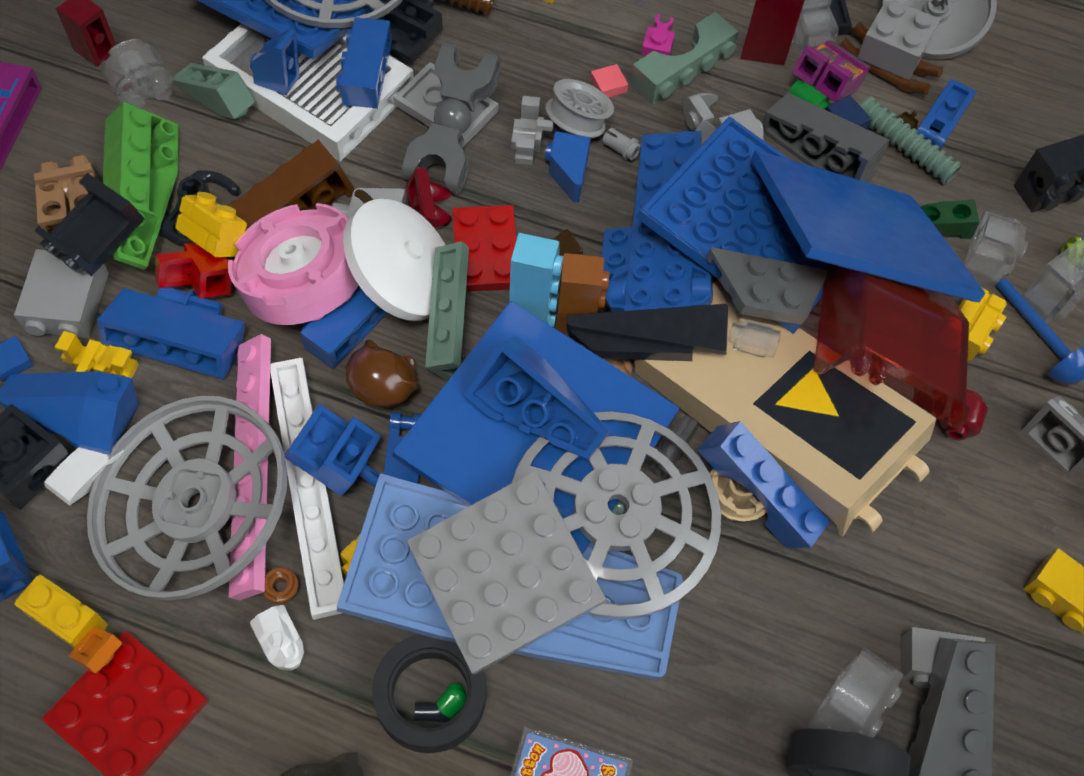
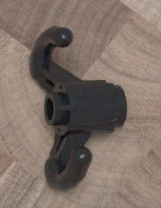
(191, 186)

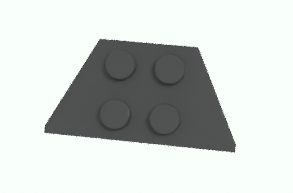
(767, 285)

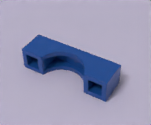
(741, 457)

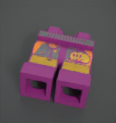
(831, 68)

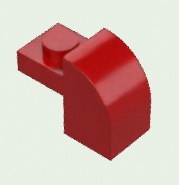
(195, 267)

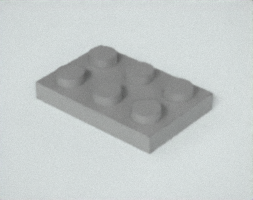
(423, 95)

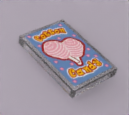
(554, 756)

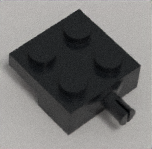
(412, 28)

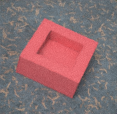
(609, 80)

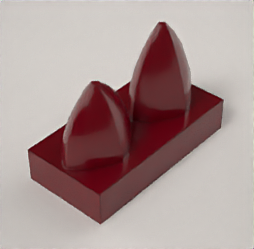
(422, 194)

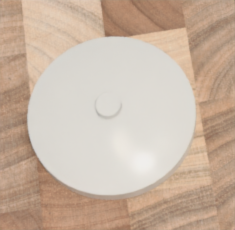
(392, 256)

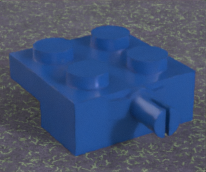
(334, 450)

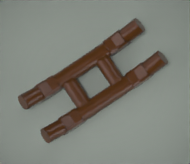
(910, 86)

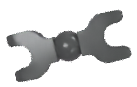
(452, 116)

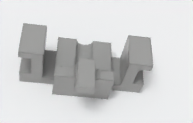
(529, 131)

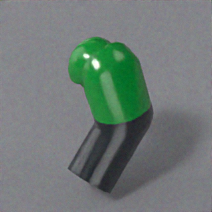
(444, 708)

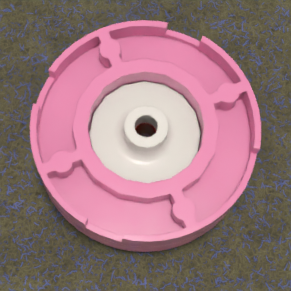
(293, 265)

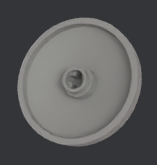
(960, 25)

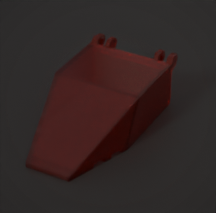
(896, 332)

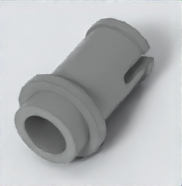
(622, 144)

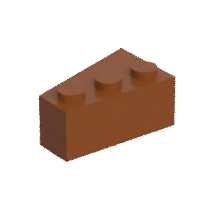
(581, 287)

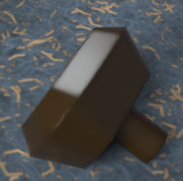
(909, 118)

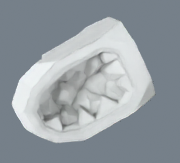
(278, 638)

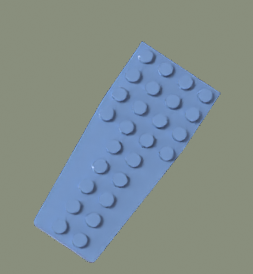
(391, 590)

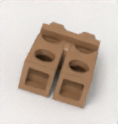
(59, 190)

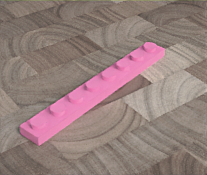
(254, 392)

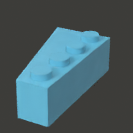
(536, 276)

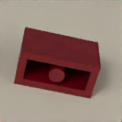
(87, 29)

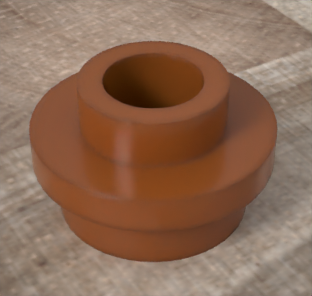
(280, 575)

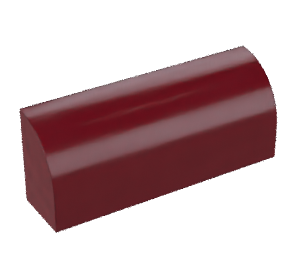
(771, 30)

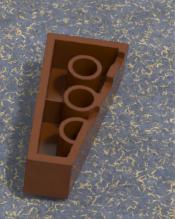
(304, 181)

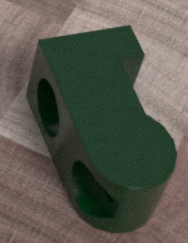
(954, 217)

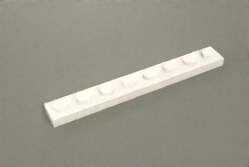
(308, 494)

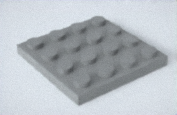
(505, 572)

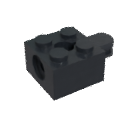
(1053, 175)
(26, 456)

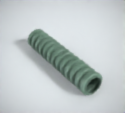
(910, 141)

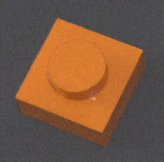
(95, 649)

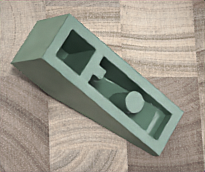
(216, 89)

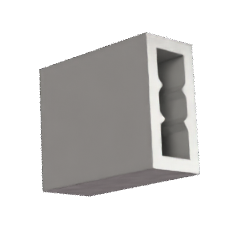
(59, 298)

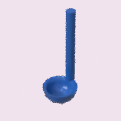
(1071, 367)

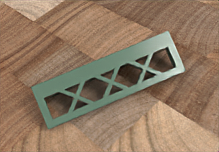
(447, 309)

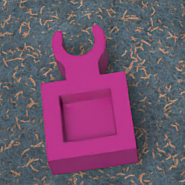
(659, 37)

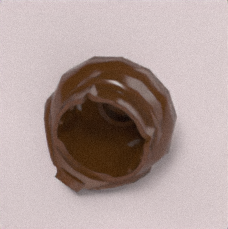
(380, 376)

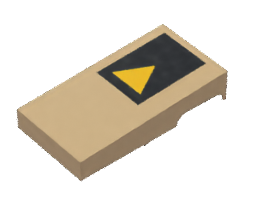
(826, 430)

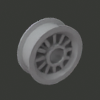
(579, 108)

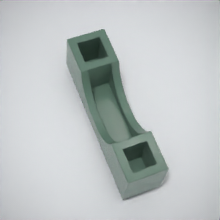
(661, 74)

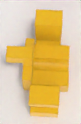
(96, 356)

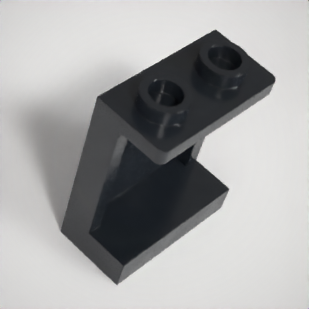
(92, 228)

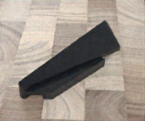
(653, 333)

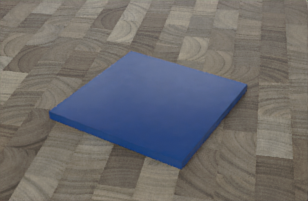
(864, 227)
(478, 456)

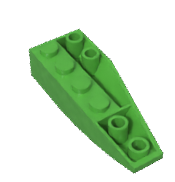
(143, 169)

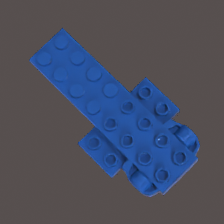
(640, 262)

